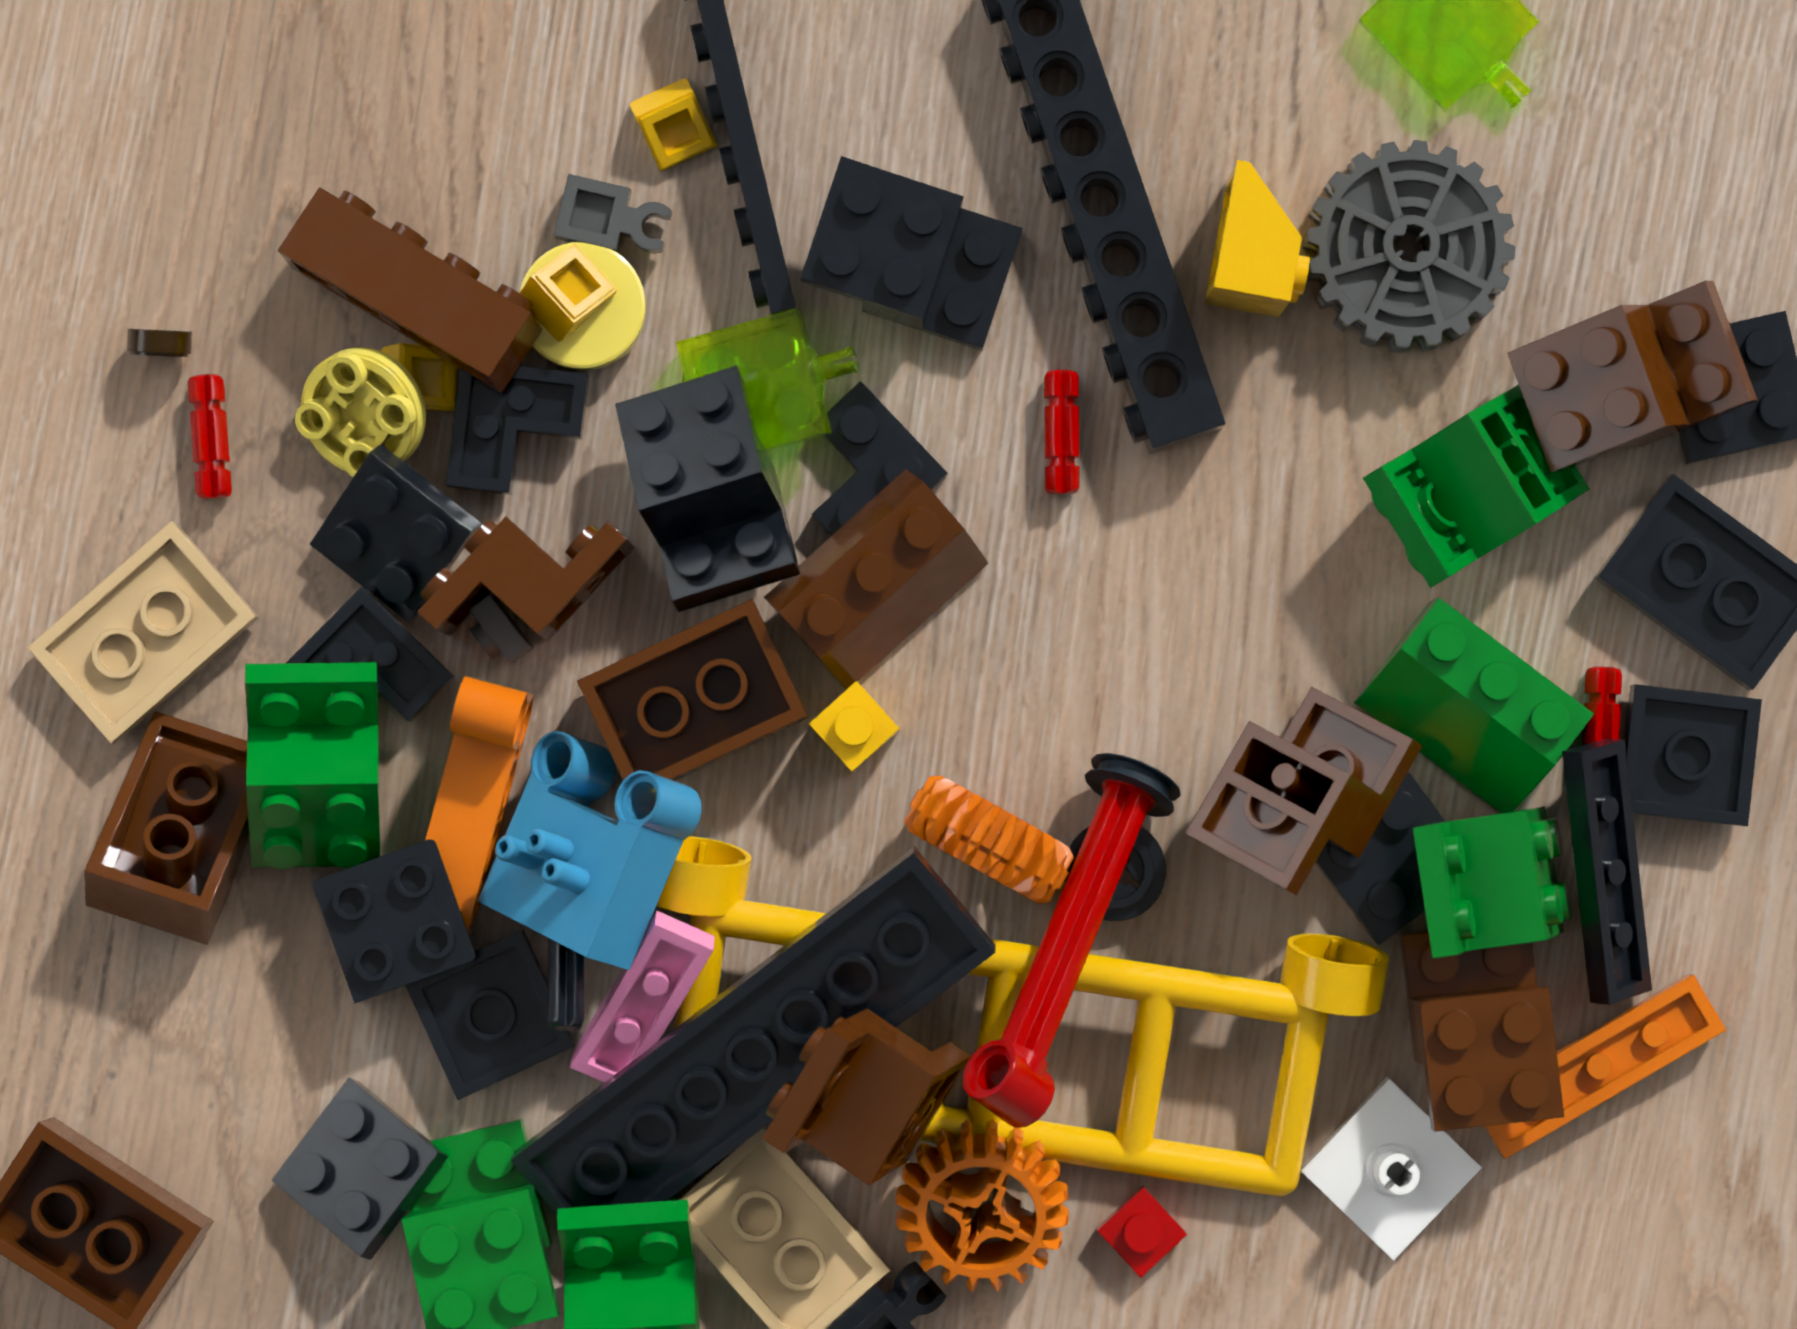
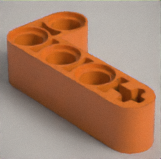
(476, 784)

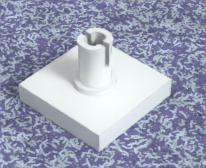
(1390, 1168)

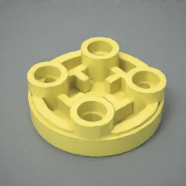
(611, 329)
(359, 403)

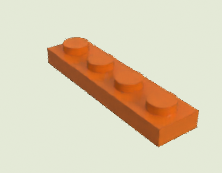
(1620, 1056)

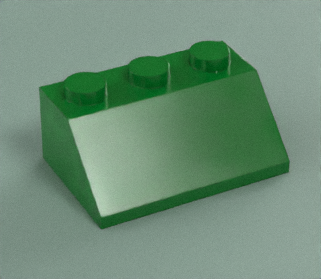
(1473, 707)

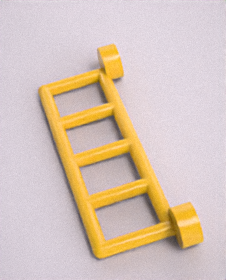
(1317, 979)

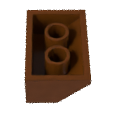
(877, 578)

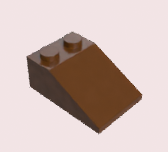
(174, 831)

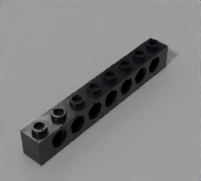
(1111, 165)

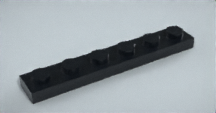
(742, 158)

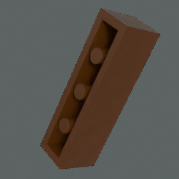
(412, 289)

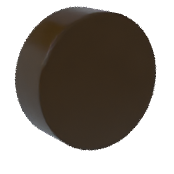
(159, 342)

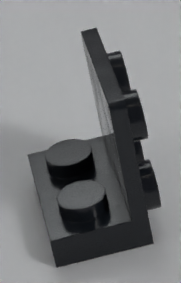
(394, 920)

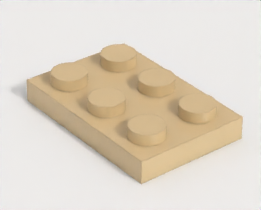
(143, 632)
(780, 1238)

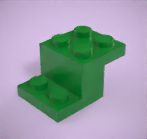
(1471, 487)
(312, 764)
(1491, 881)
(481, 1236)
(629, 1266)

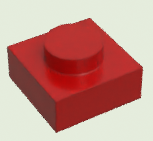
(1141, 1231)

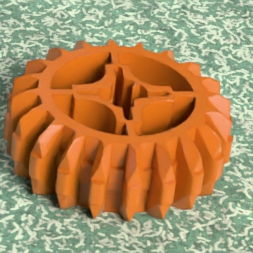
(989, 839)
(1025, 1232)

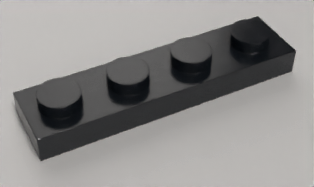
(1607, 871)

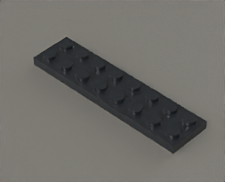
(718, 1071)

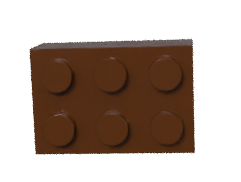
(694, 696)
(94, 1226)

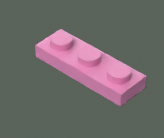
(643, 997)

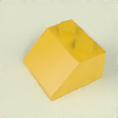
(1255, 250)

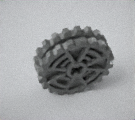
(1443, 282)

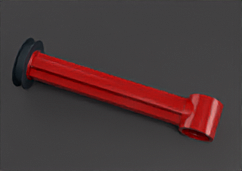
(1011, 1072)

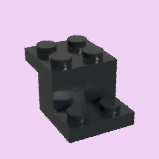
(911, 253)
(707, 488)

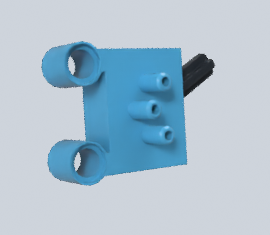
(581, 872)

